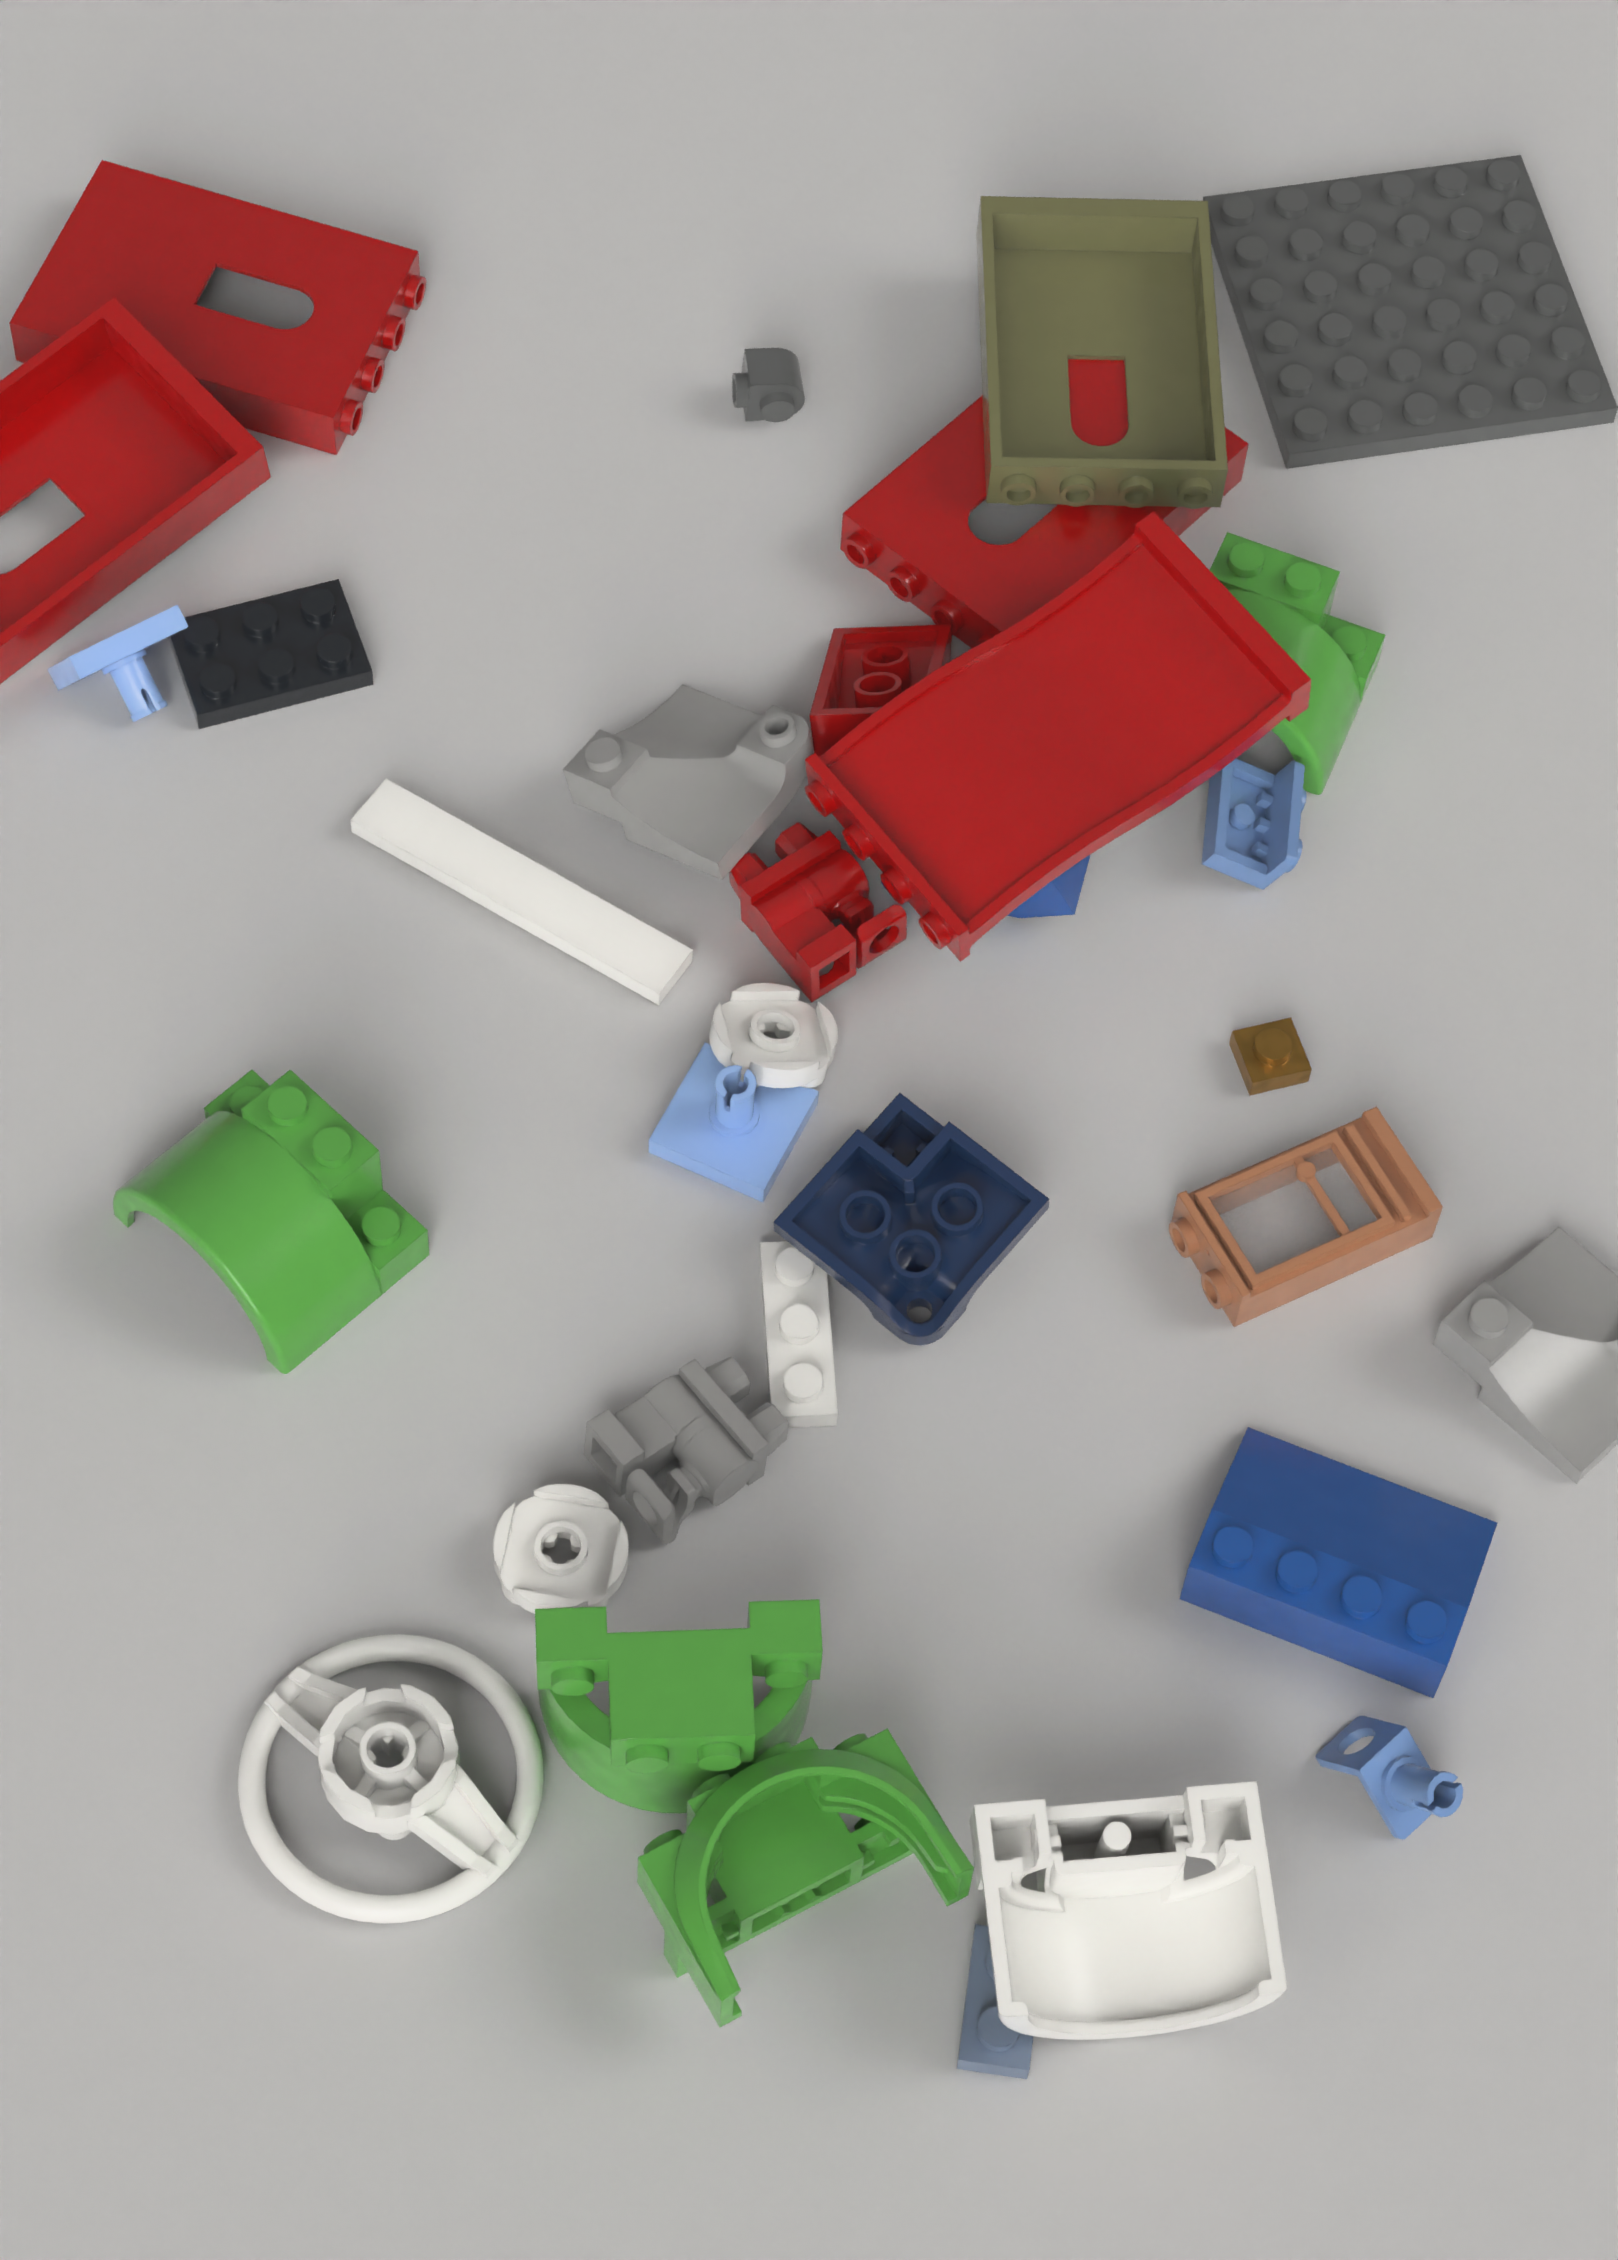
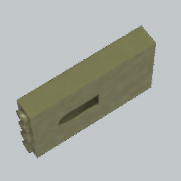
(1099, 286)

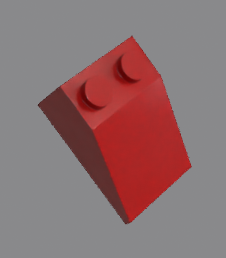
(868, 670)

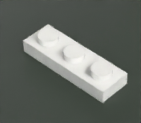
(798, 1336)

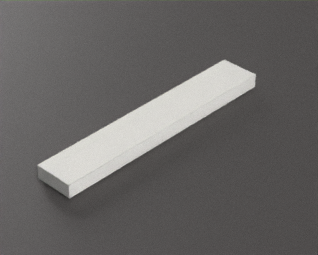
(522, 891)

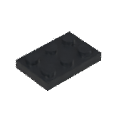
(270, 654)

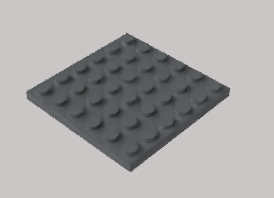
(1406, 311)

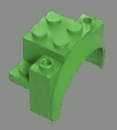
(778, 1846)

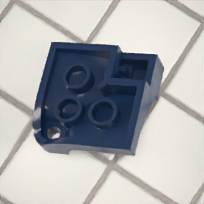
(911, 1219)

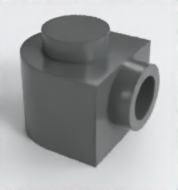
(768, 385)

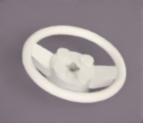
(419, 1795)

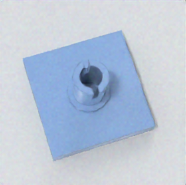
(123, 659)
(731, 1126)

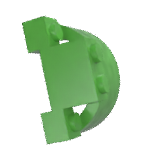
(1294, 606)
(282, 1212)
(674, 1697)

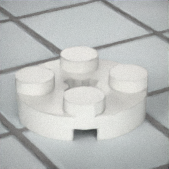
(804, 1036)
(537, 1522)

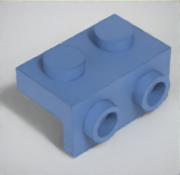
(1254, 822)

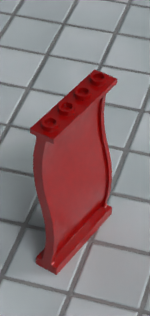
(1056, 736)

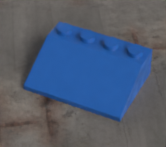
(1339, 1562)

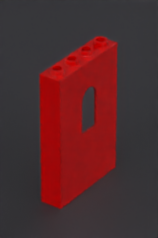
(155, 252)
(131, 449)
(918, 533)

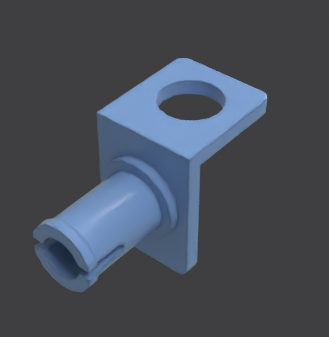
(1393, 1774)

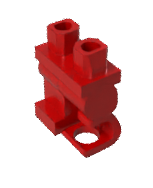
(798, 900)

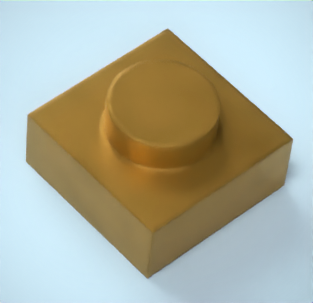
(1270, 1056)

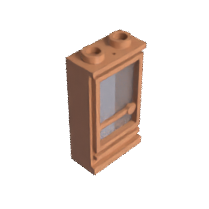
(1304, 1218)

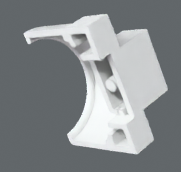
(1115, 1928)

